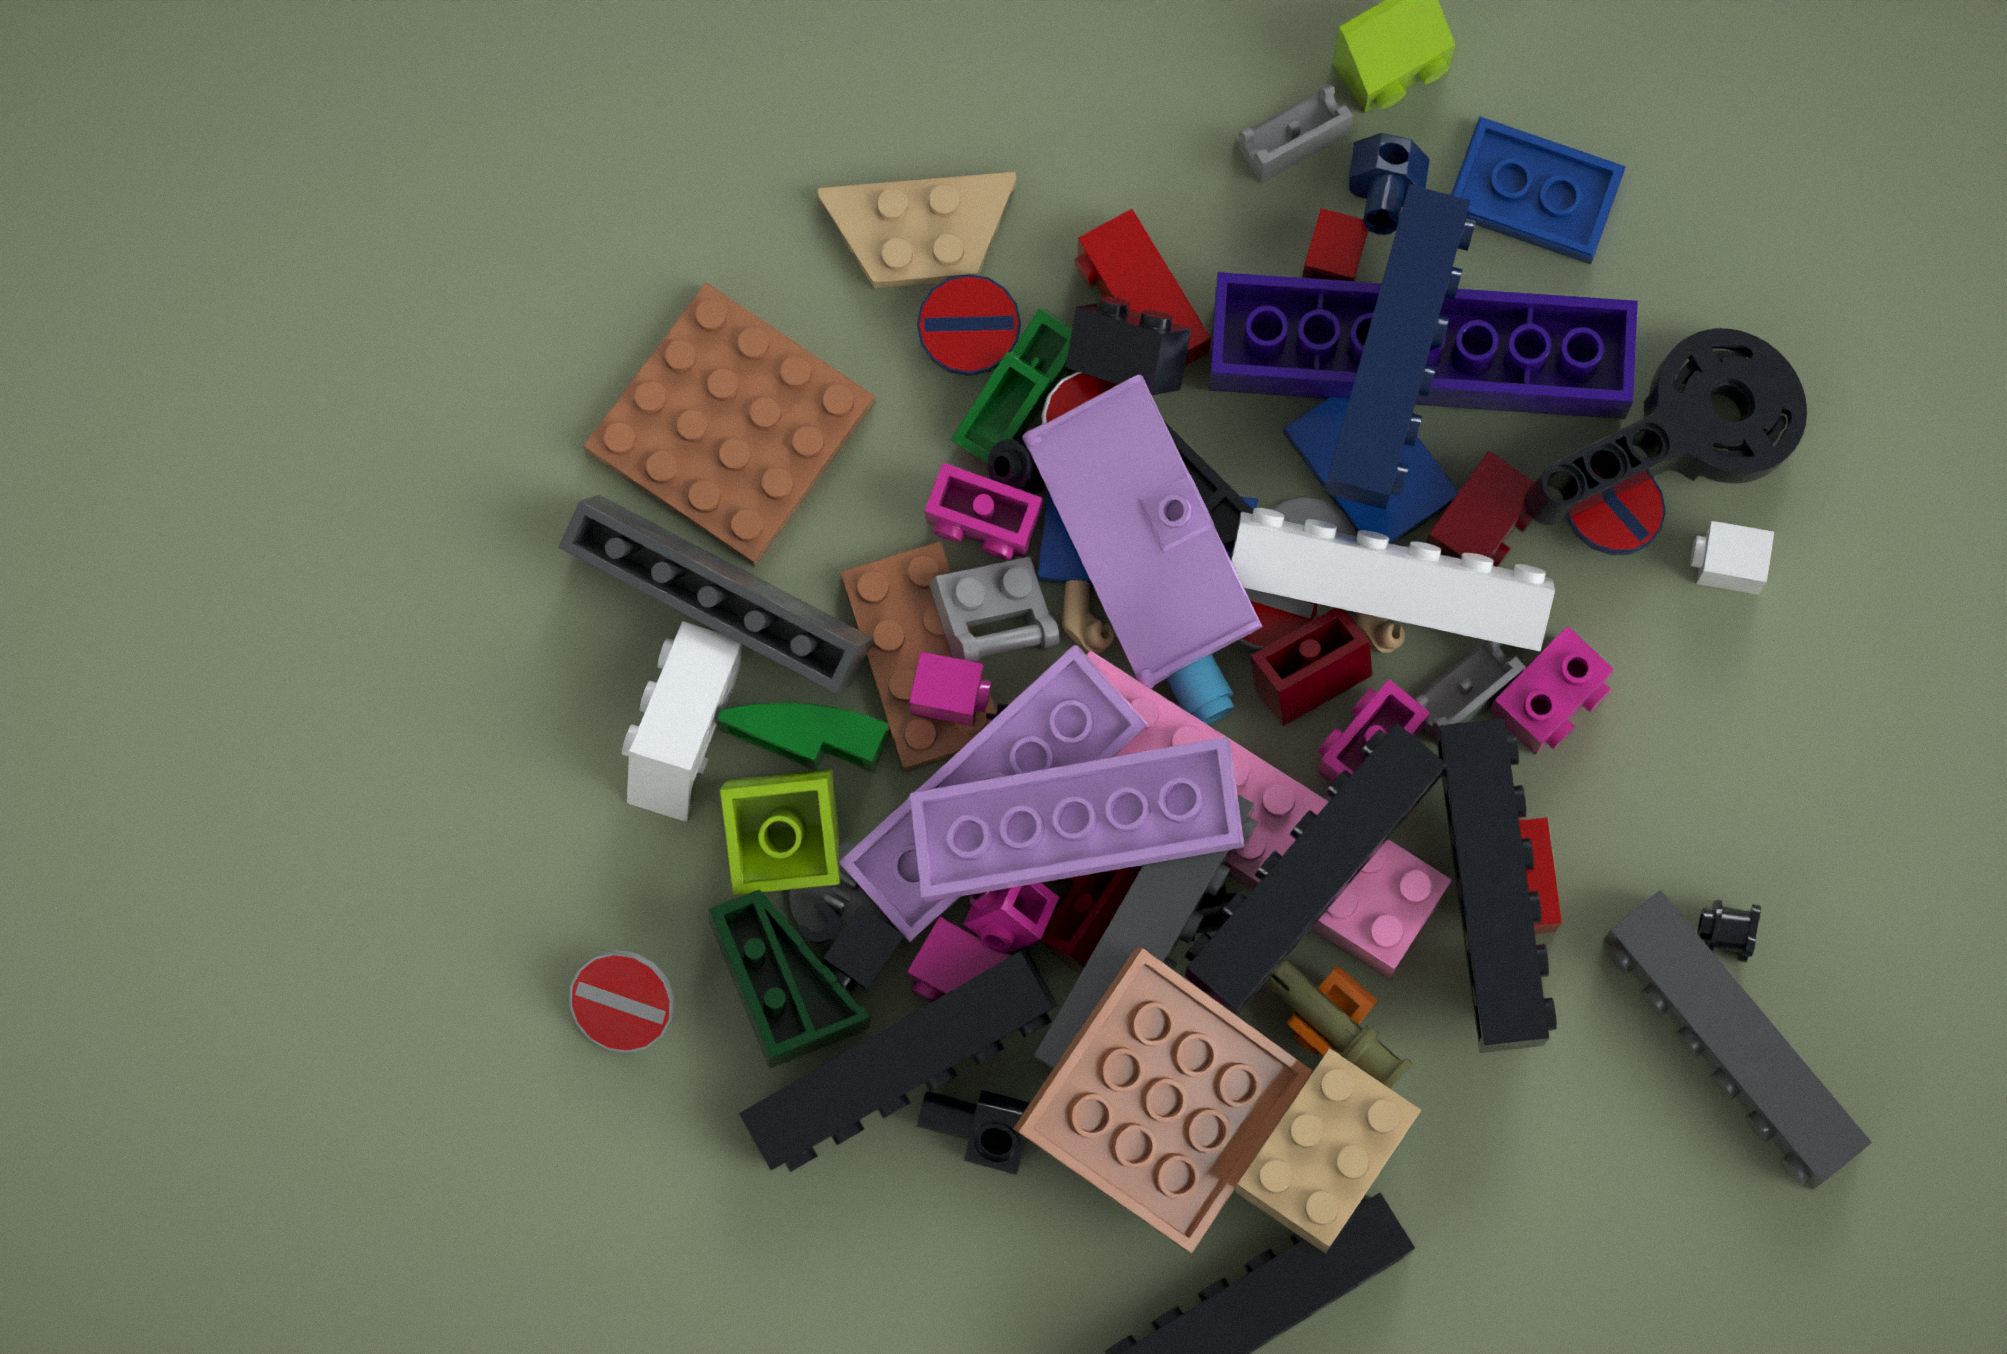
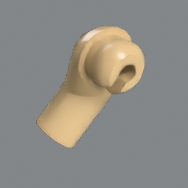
(1080, 623)
(1380, 632)

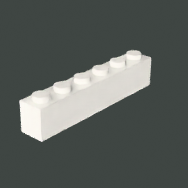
(1392, 580)

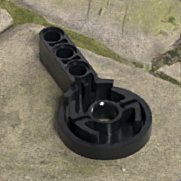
(1684, 426)

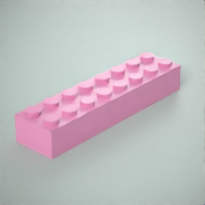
(1383, 904)

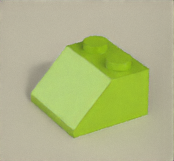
(1393, 50)
(782, 831)

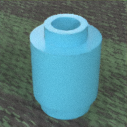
(1202, 690)

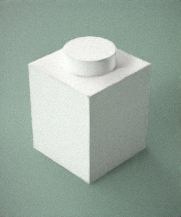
(1732, 557)

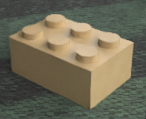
(1327, 1150)

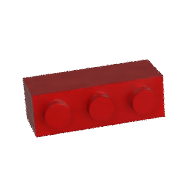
(1130, 268)

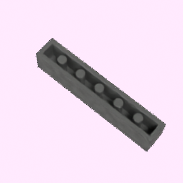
(716, 593)
(1152, 916)
(1736, 1041)

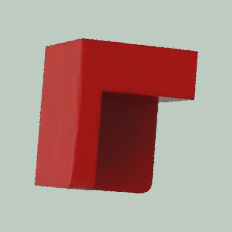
(1335, 247)

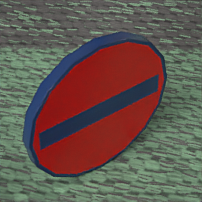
(968, 324)
(1622, 522)

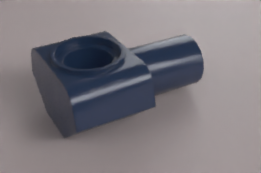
(1381, 174)

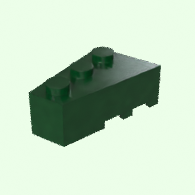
(781, 983)

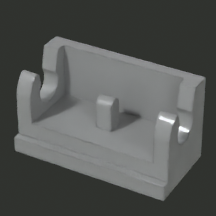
(1294, 134)
(1468, 686)

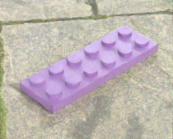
(1058, 721)
(1076, 819)

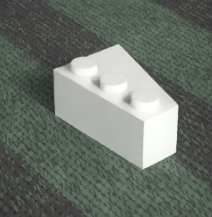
(679, 719)

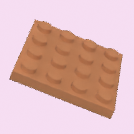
(729, 423)
(1163, 1099)

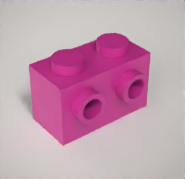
(982, 511)
(1553, 691)
(1372, 712)

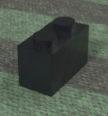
(1123, 343)

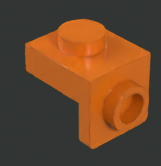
(1347, 995)

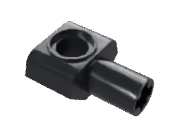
(978, 1124)

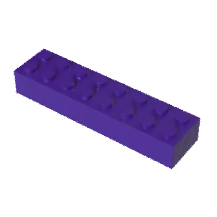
(1495, 353)

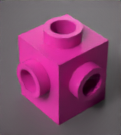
(1011, 916)

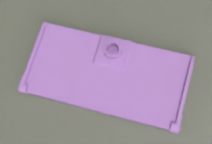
(1142, 531)

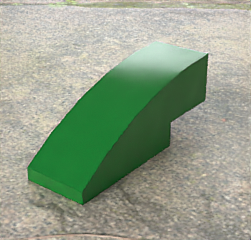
(1017, 386)
(808, 731)

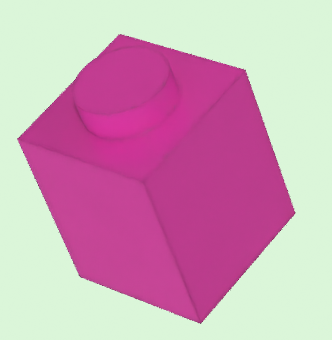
(949, 689)

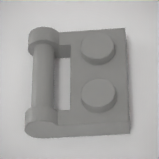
(989, 596)

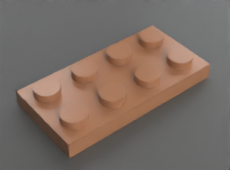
(898, 610)

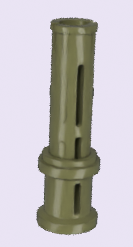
(1354, 1043)

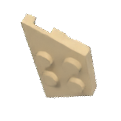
(920, 227)

